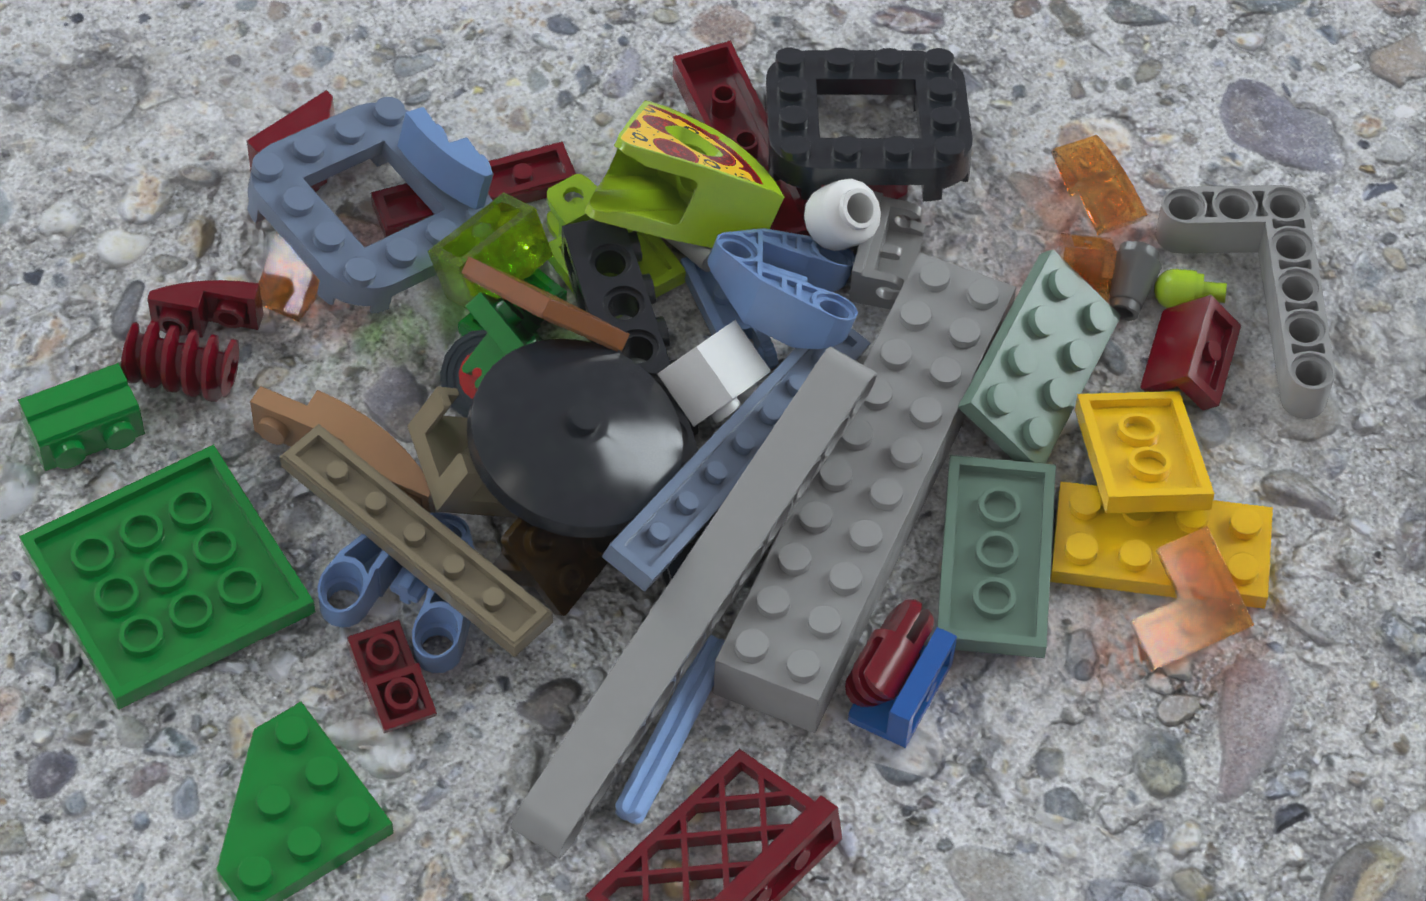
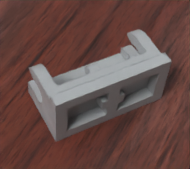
(888, 256)

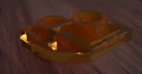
(1101, 182)

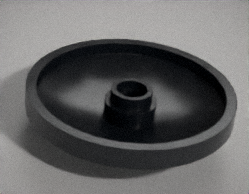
(573, 437)

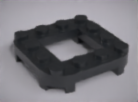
(938, 96)

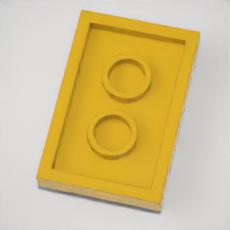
(1143, 452)

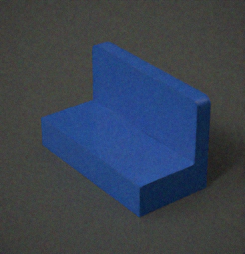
(901, 716)

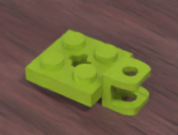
(656, 256)

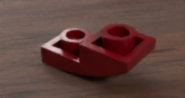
(199, 302)
(391, 676)

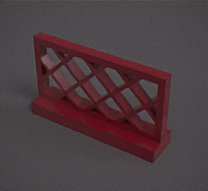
(770, 875)

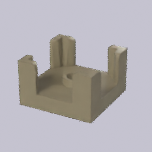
(447, 460)

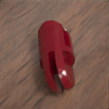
(889, 655)

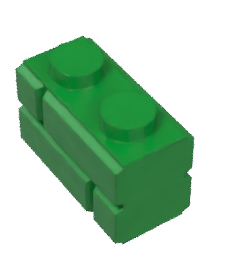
(82, 418)

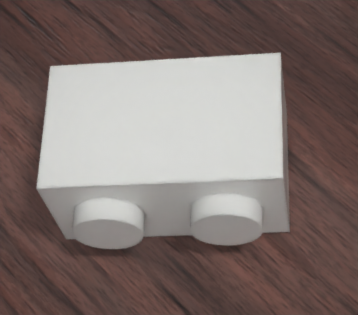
(715, 375)

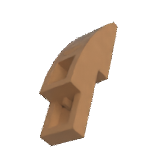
(287, 421)

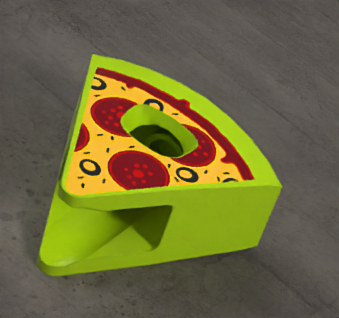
(682, 181)

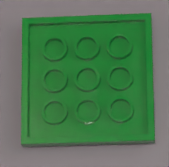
(166, 576)

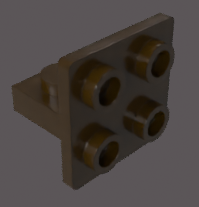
(552, 563)

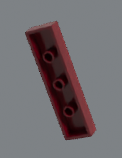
(725, 99)

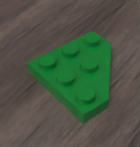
(295, 812)

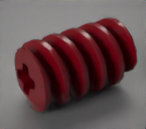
(179, 363)

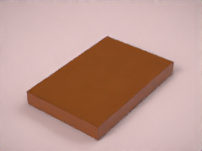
(544, 304)

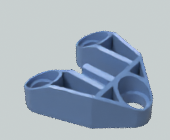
(785, 285)
(369, 573)

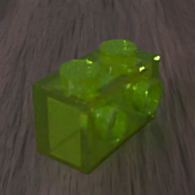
(500, 235)

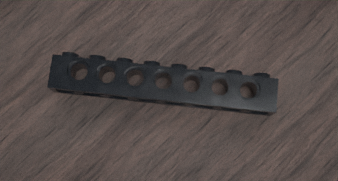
(602, 248)

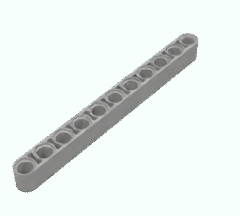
(693, 603)

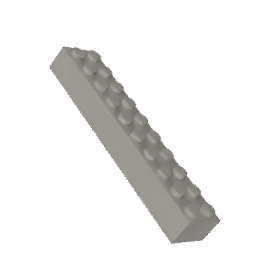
(864, 499)

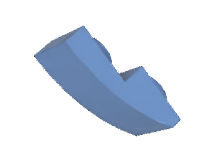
(450, 166)

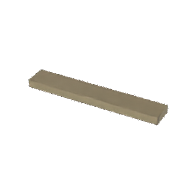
(417, 540)

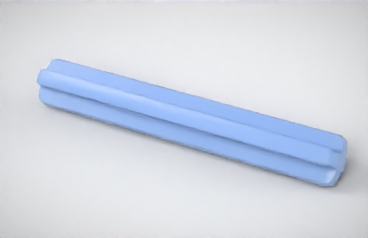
(669, 735)

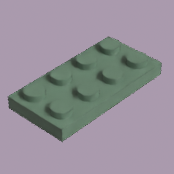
(1039, 360)
(997, 555)

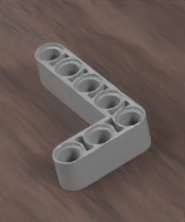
(1279, 228)

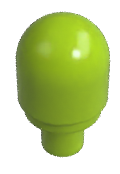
(1183, 285)

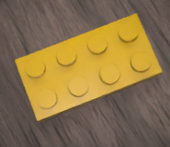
(1121, 548)

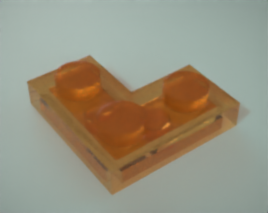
(1206, 606)

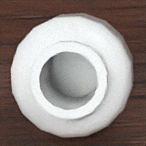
(842, 214)

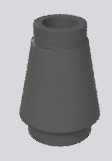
(1133, 278)

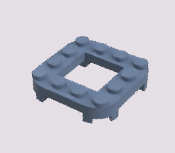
(347, 270)

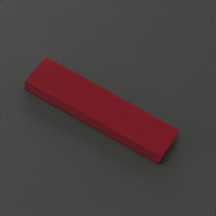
(520, 175)

